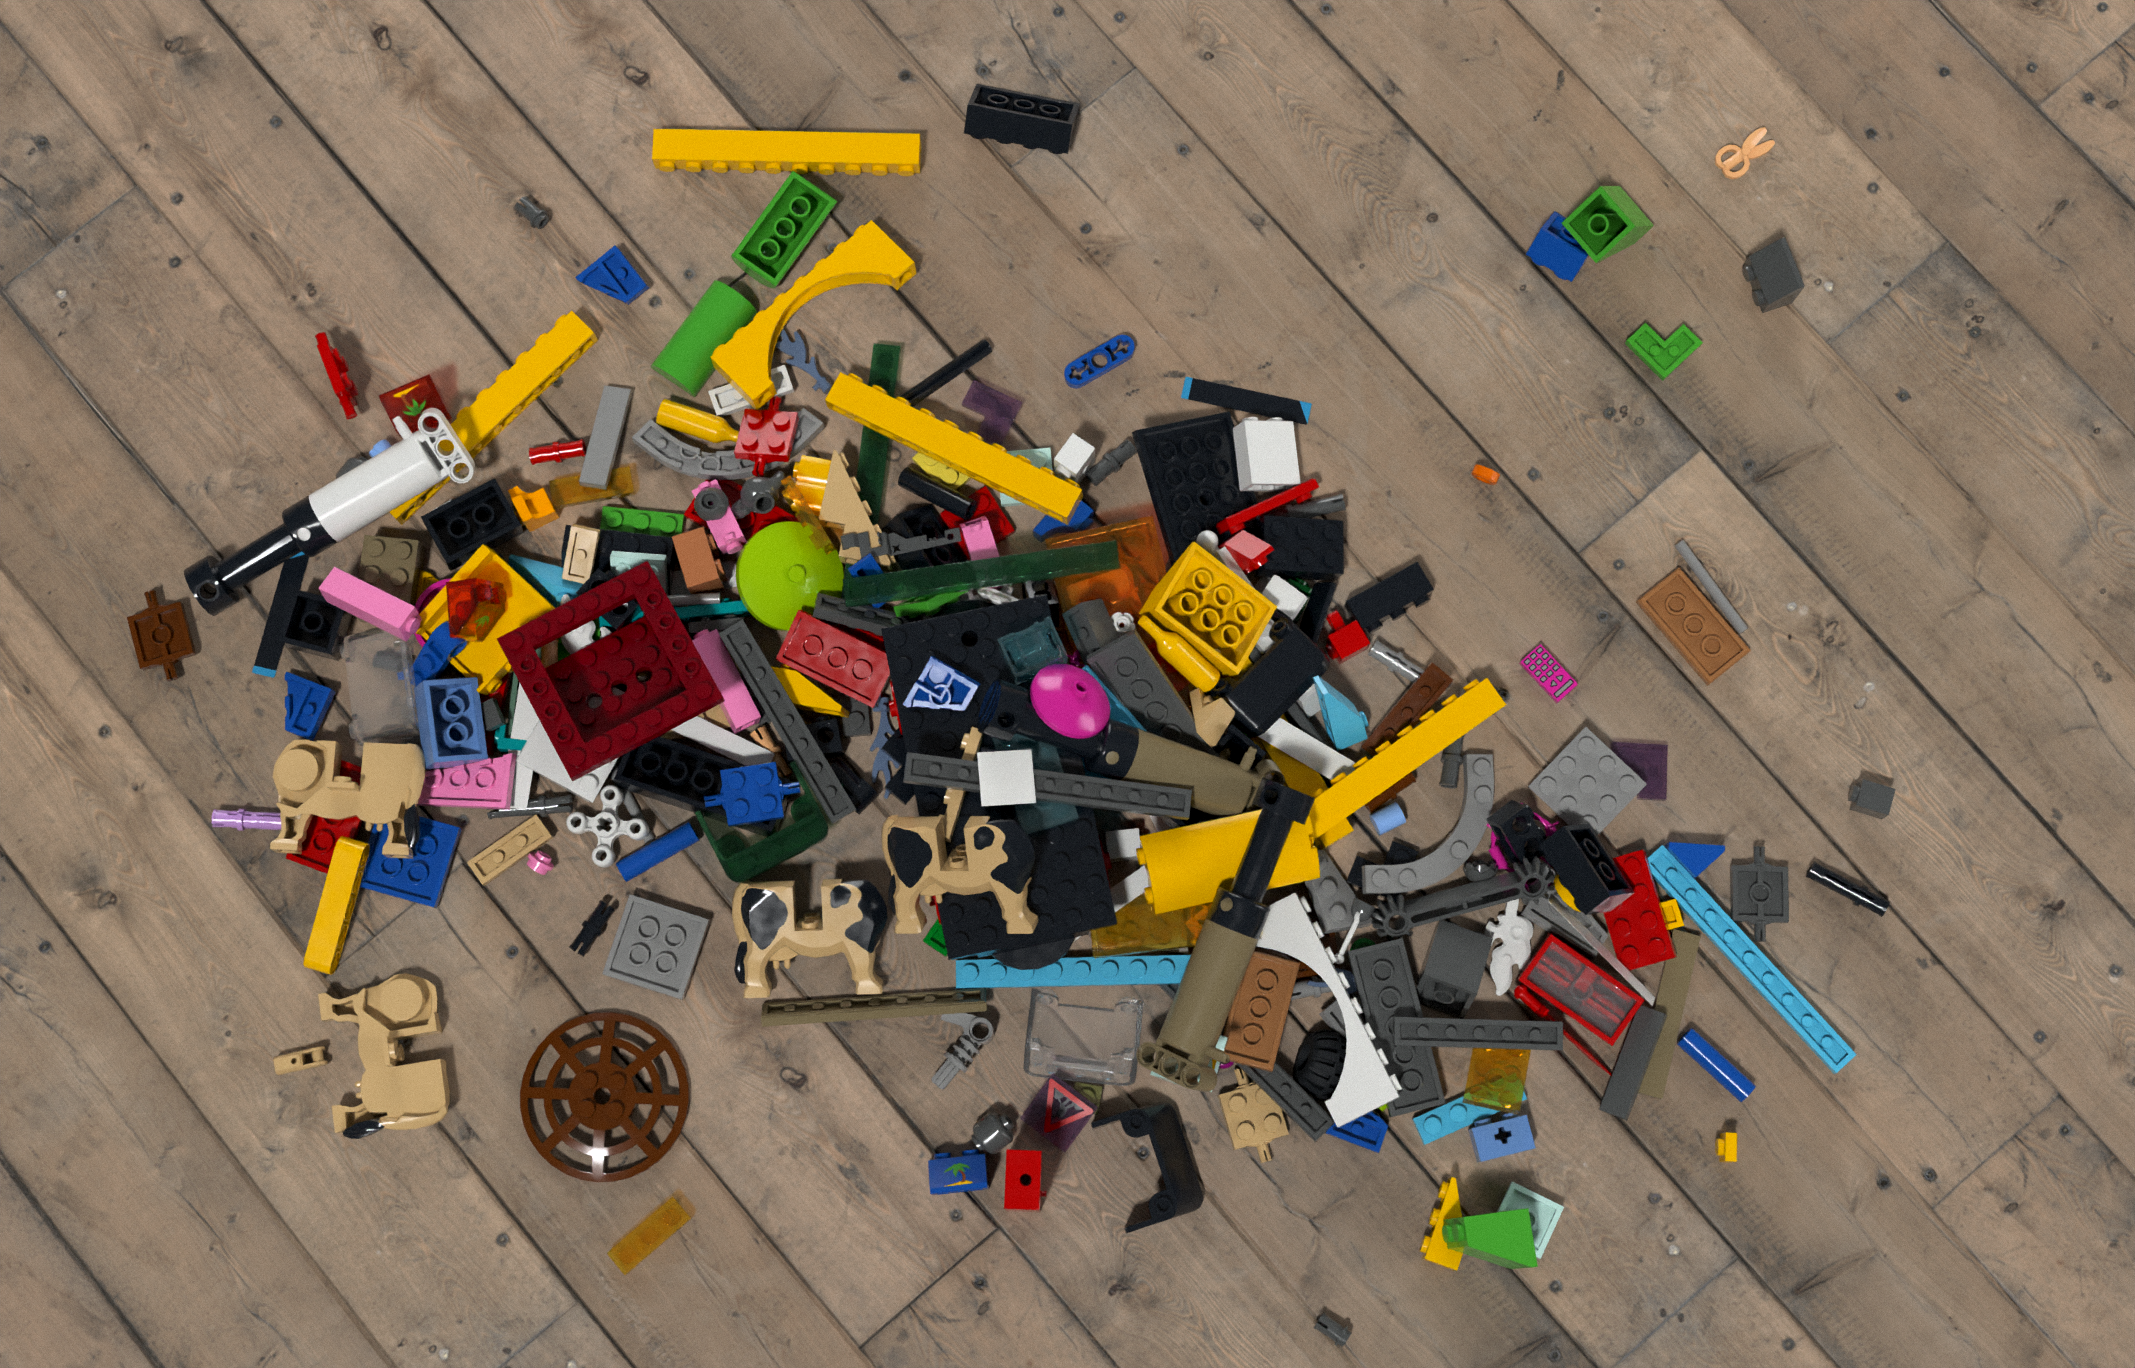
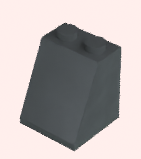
(1452, 969)

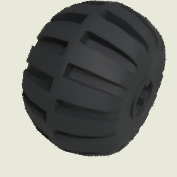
(1320, 1063)

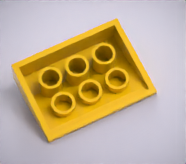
(1210, 609)

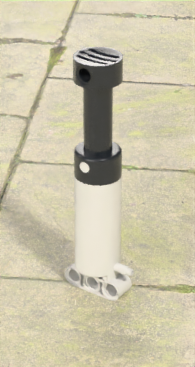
(337, 509)

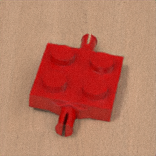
(337, 371)
(766, 435)

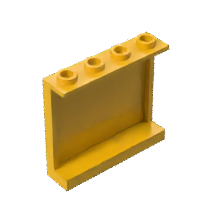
(522, 605)

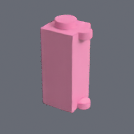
(724, 530)
(979, 540)

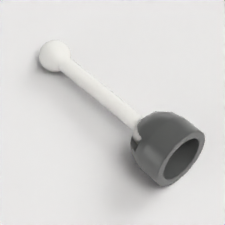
(1360, 912)

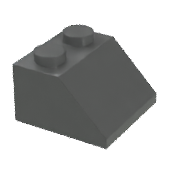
(1773, 276)

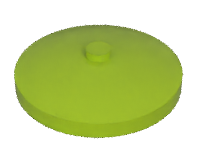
(784, 572)

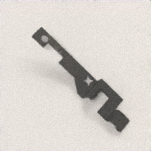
(889, 540)

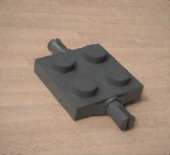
(1759, 894)

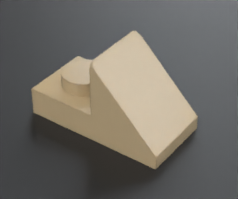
(1210, 716)

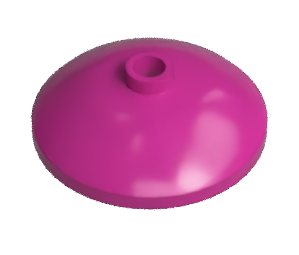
(1070, 701)

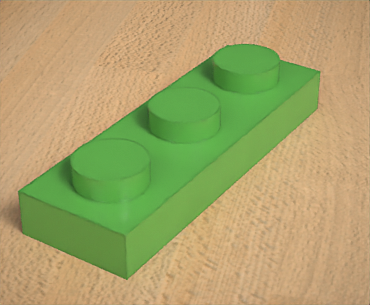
(642, 521)

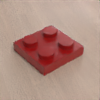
(986, 507)

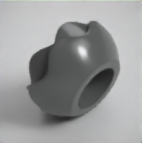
(712, 512)
(1480, 870)

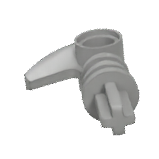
(963, 1052)

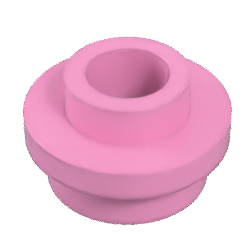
(540, 862)

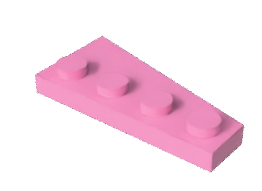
(472, 785)

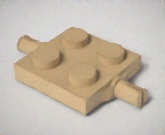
(1251, 1116)

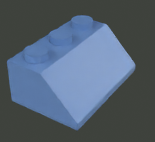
(450, 722)

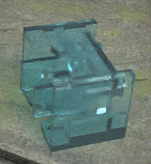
(1032, 650)

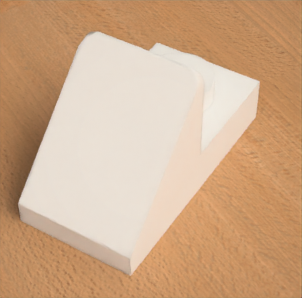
(1282, 594)

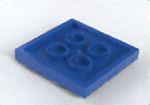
(416, 878)

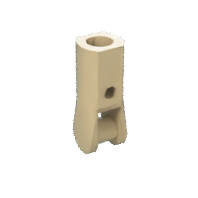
(297, 1060)

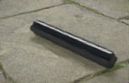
(947, 372)

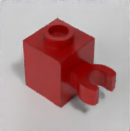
(1346, 640)

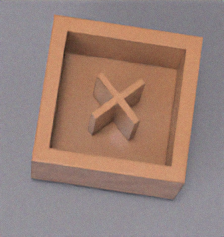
(698, 562)

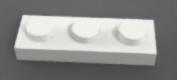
(728, 400)

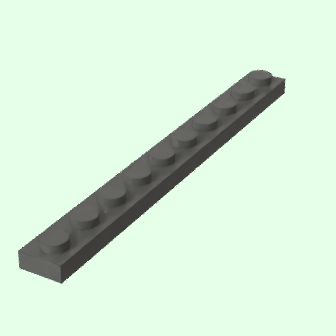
(1057, 787)

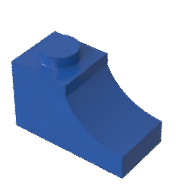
(1080, 521)

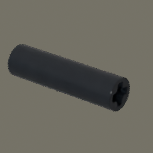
(937, 493)

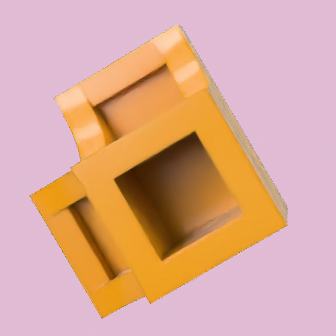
(533, 508)

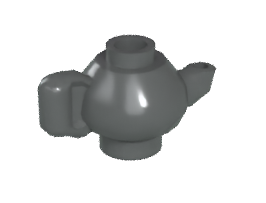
(758, 495)

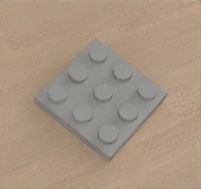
(1587, 783)
(656, 947)

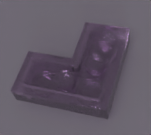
(997, 409)
(1650, 765)

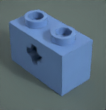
(1488, 1148)

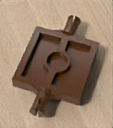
(161, 635)

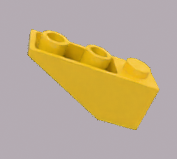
(1434, 1246)

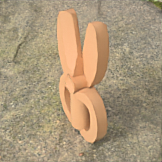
(1747, 152)

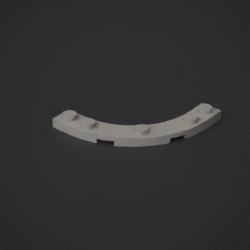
(716, 465)
(1454, 849)

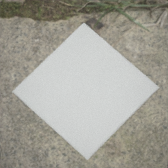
(1006, 777)

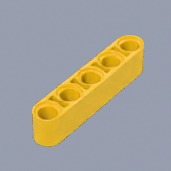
(336, 905)

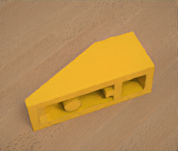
(807, 695)

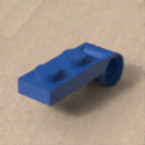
(436, 654)

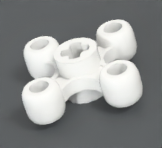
(596, 825)

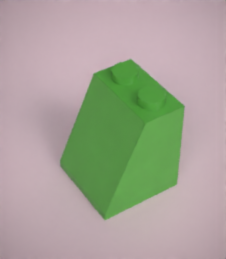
(1607, 223)
(1494, 1237)

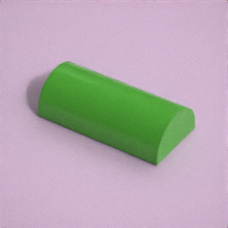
(783, 230)
(709, 324)

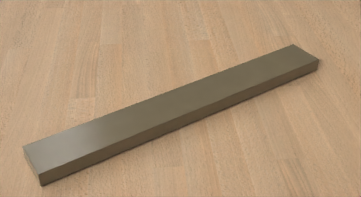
(874, 1007)

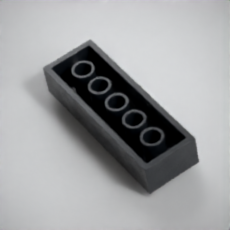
(682, 779)

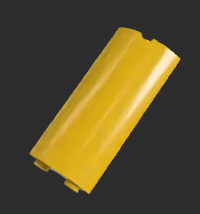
(1197, 859)

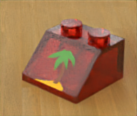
(412, 399)
(474, 607)

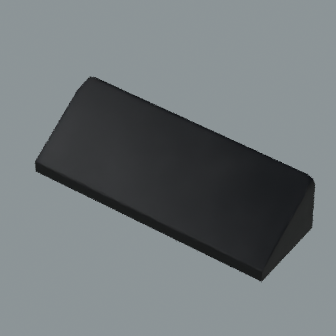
(1317, 609)

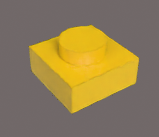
(1672, 914)
(1726, 1147)

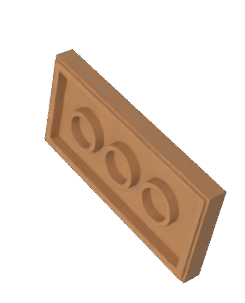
(1693, 626)
(1260, 1011)

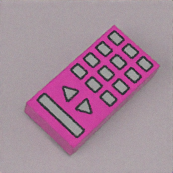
(1548, 673)

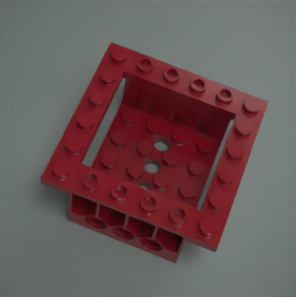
(655, 643)

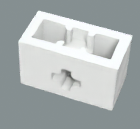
(1074, 459)

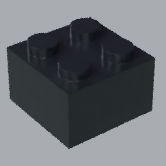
(314, 625)

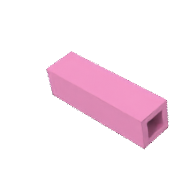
(370, 604)
(738, 704)

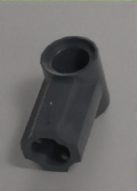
(857, 789)

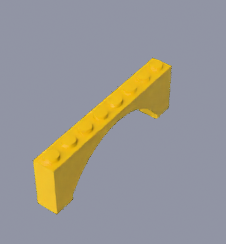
(862, 259)

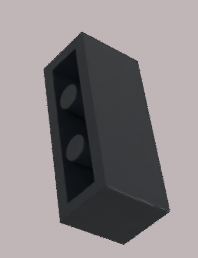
(1390, 598)

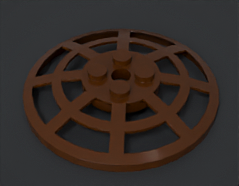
(621, 1103)

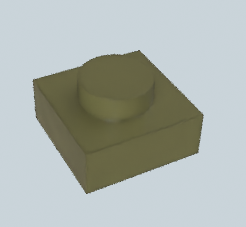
(1091, 1092)

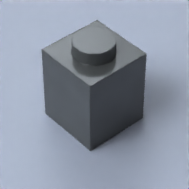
(1871, 798)

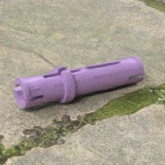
(246, 819)

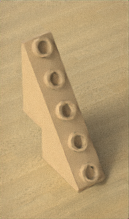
(845, 511)

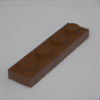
(1409, 708)

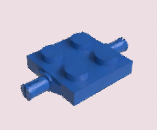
(752, 794)

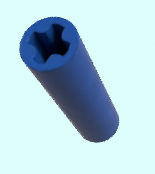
(657, 851)
(1716, 1065)

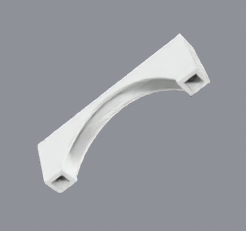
(1364, 1078)

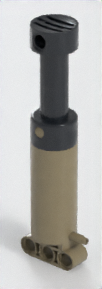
(1134, 754)
(1224, 949)

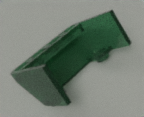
(746, 863)

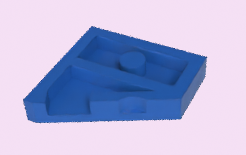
(614, 277)
(305, 706)

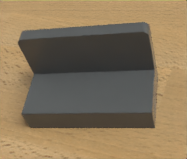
(1090, 627)

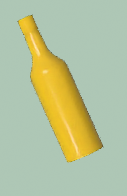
(695, 422)
(1182, 656)

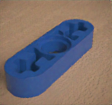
(1119, 357)

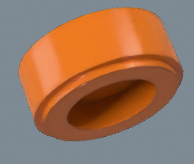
(1485, 474)

